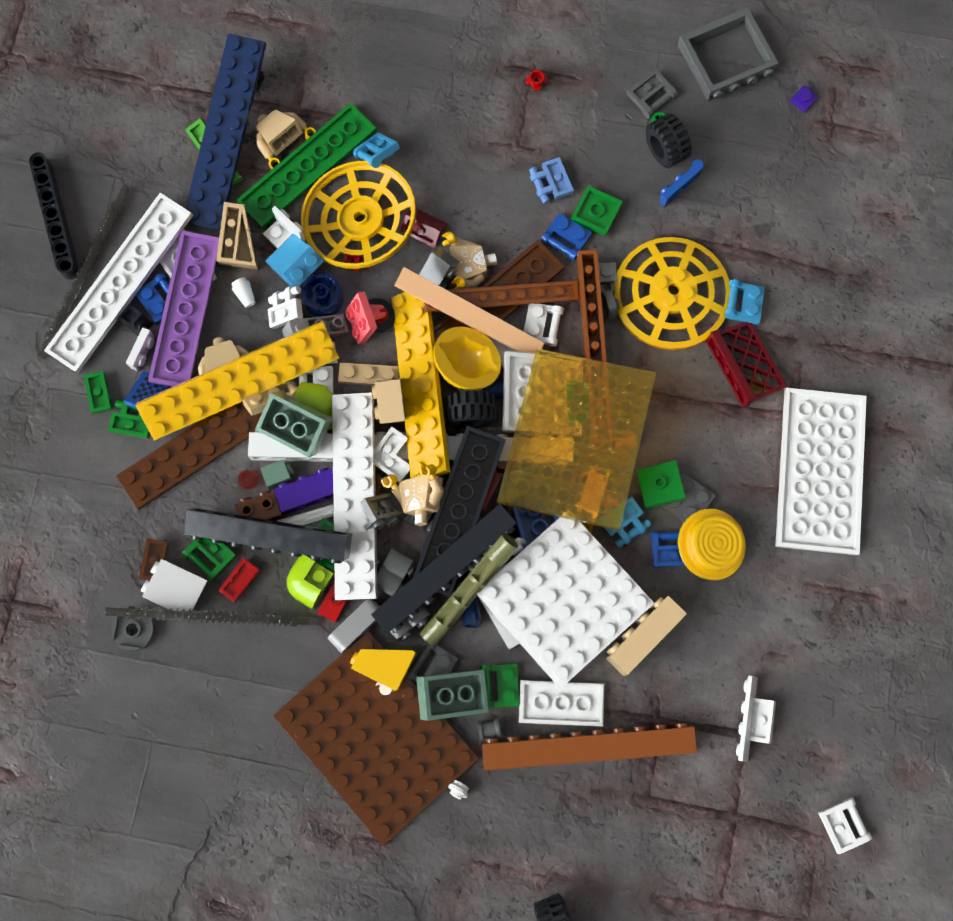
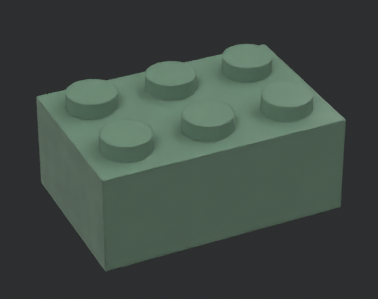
(293, 423)
(452, 694)

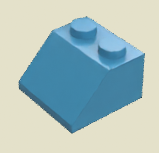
(294, 261)

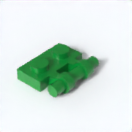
(127, 424)

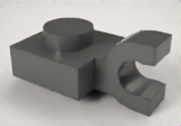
(611, 305)

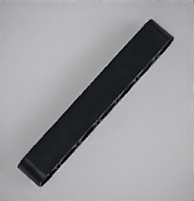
(48, 209)

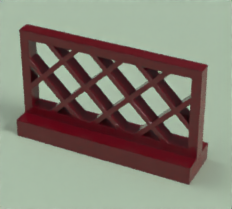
(734, 373)

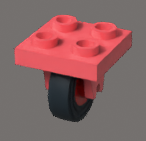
(369, 316)

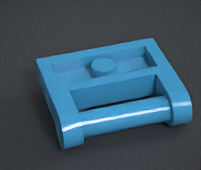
(378, 144)
(751, 302)

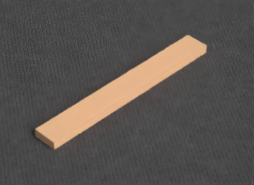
(467, 312)

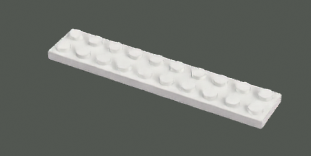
(118, 283)
(351, 484)

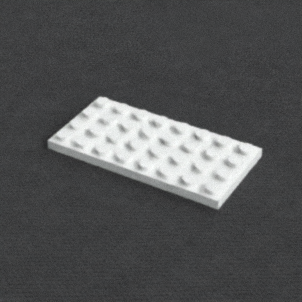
(821, 471)

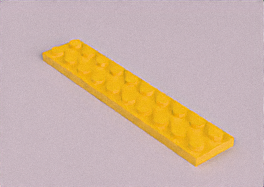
(237, 380)
(420, 386)

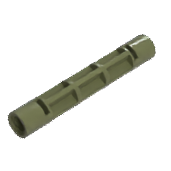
(466, 592)

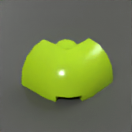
(317, 397)
(308, 581)

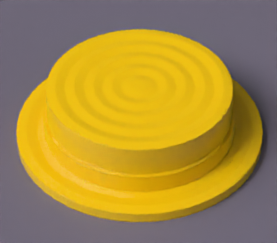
(467, 358)
(711, 544)

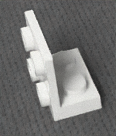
(282, 228)

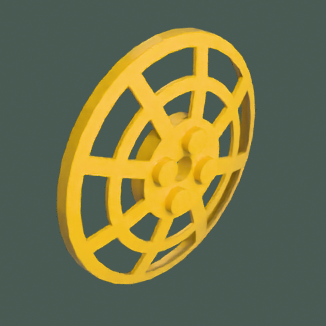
(354, 207)
(670, 302)

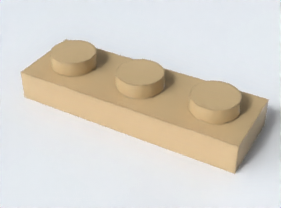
(365, 373)

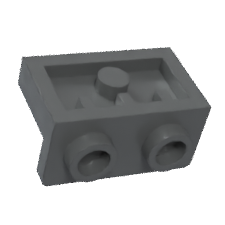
(381, 510)

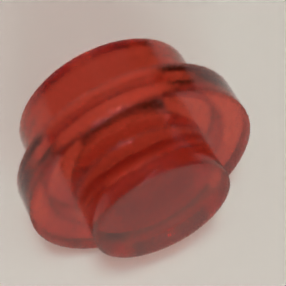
(247, 479)

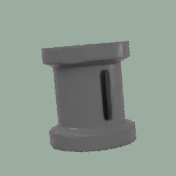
(489, 729)

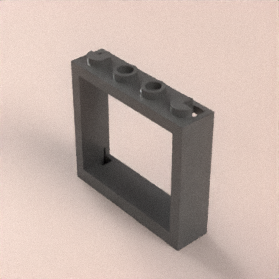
(716, 28)

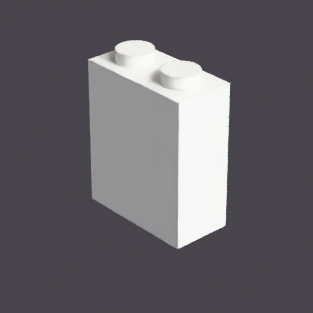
(173, 587)

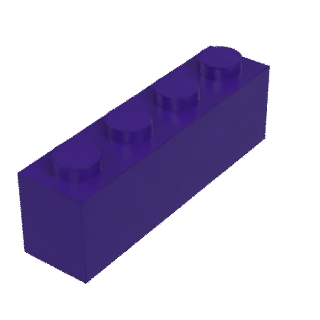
(305, 491)

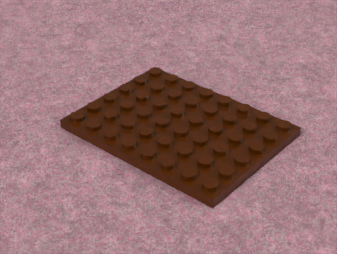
(374, 744)

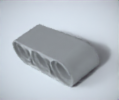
(354, 626)

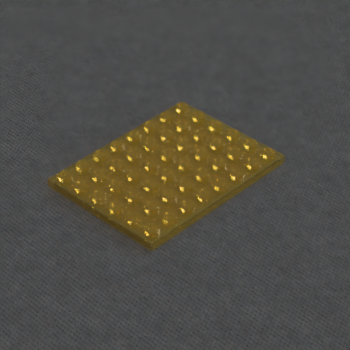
(577, 439)

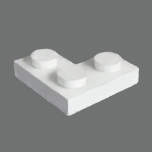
(386, 454)

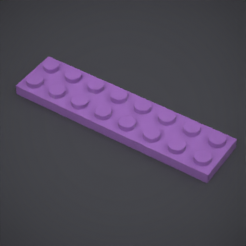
(184, 309)

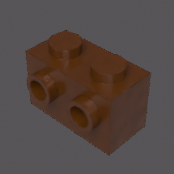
(263, 506)

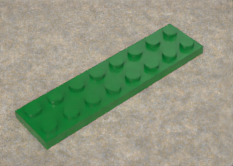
(306, 165)

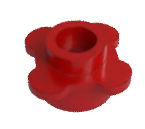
(536, 74)
(357, 259)

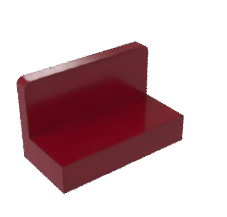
(425, 229)

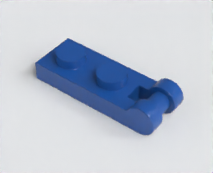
(681, 182)

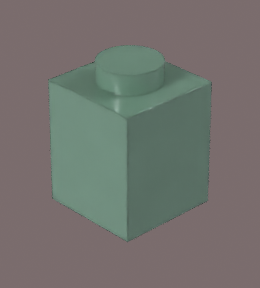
(277, 473)

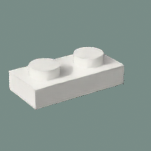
(138, 354)

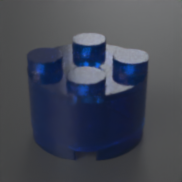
(324, 285)

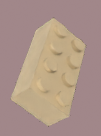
(649, 632)

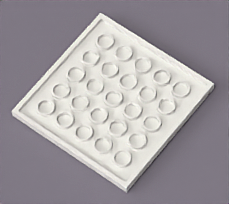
(564, 599)

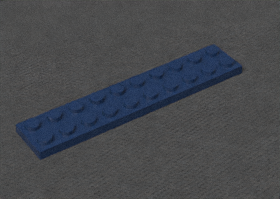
(225, 130)

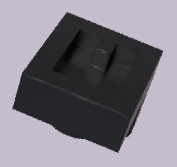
(134, 319)

